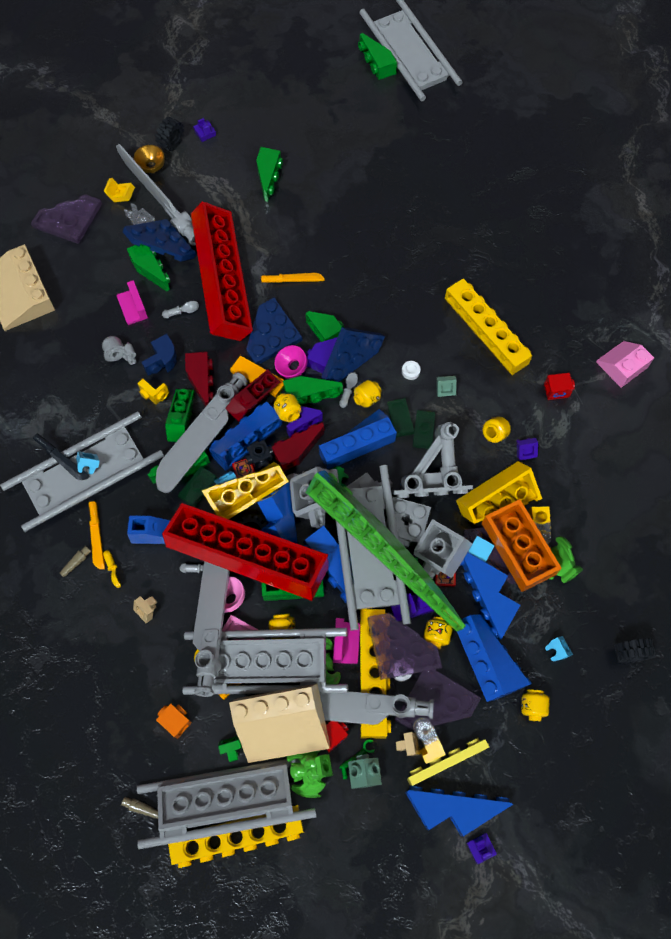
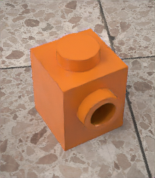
(173, 720)

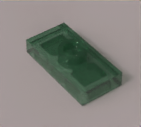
(400, 417)
(423, 429)
(192, 491)

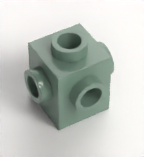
(364, 772)

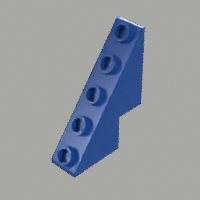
(279, 513)
(486, 586)
(463, 811)

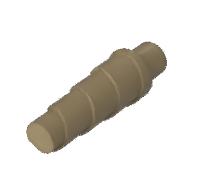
(79, 557)
(139, 807)

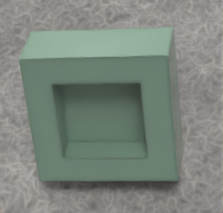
(446, 386)

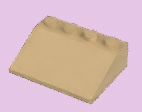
(21, 289)
(280, 723)

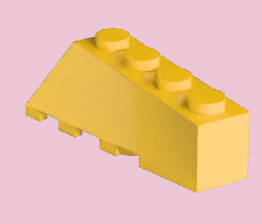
(501, 490)
(238, 494)

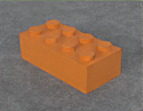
(521, 545)

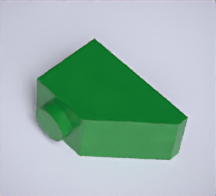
(323, 325)

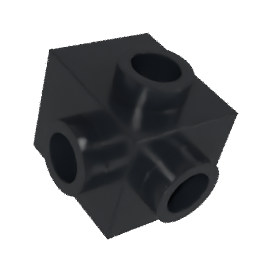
(259, 455)

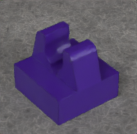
(204, 130)
(527, 448)
(481, 848)

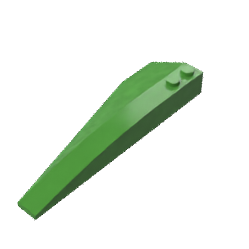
(380, 542)

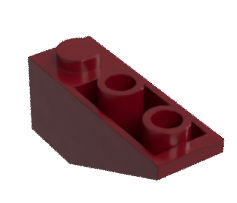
(198, 372)
(252, 395)
(295, 449)

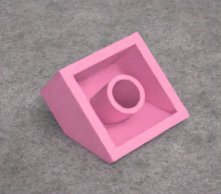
(625, 362)

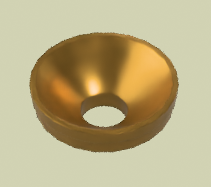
(148, 154)

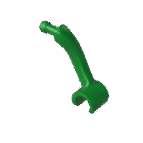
(363, 751)

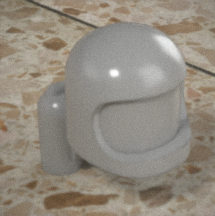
(115, 350)

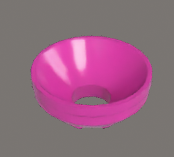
(286, 357)

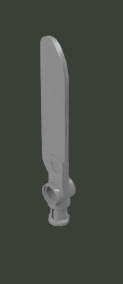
(181, 221)
(197, 436)
(209, 626)
(370, 707)

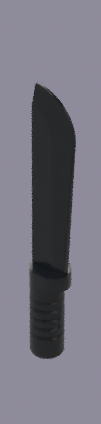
(70, 466)

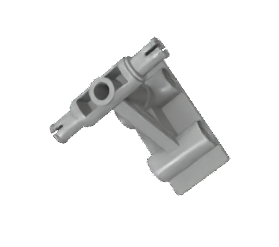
(436, 481)

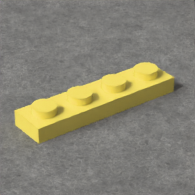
(438, 765)

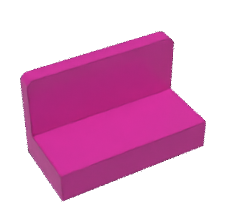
(132, 305)
(346, 647)

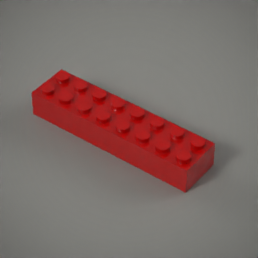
(221, 272)
(246, 551)

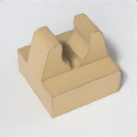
(145, 608)
(409, 744)

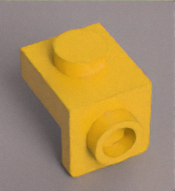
(118, 192)
(148, 391)

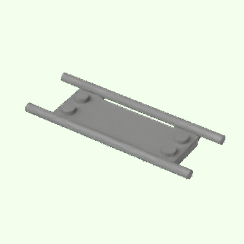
(409, 50)
(59, 490)
(367, 579)
(272, 660)
(222, 798)

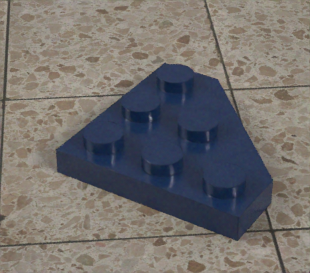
(161, 238)
(271, 332)
(350, 352)

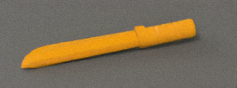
(303, 277)
(97, 551)

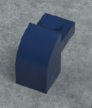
(164, 356)

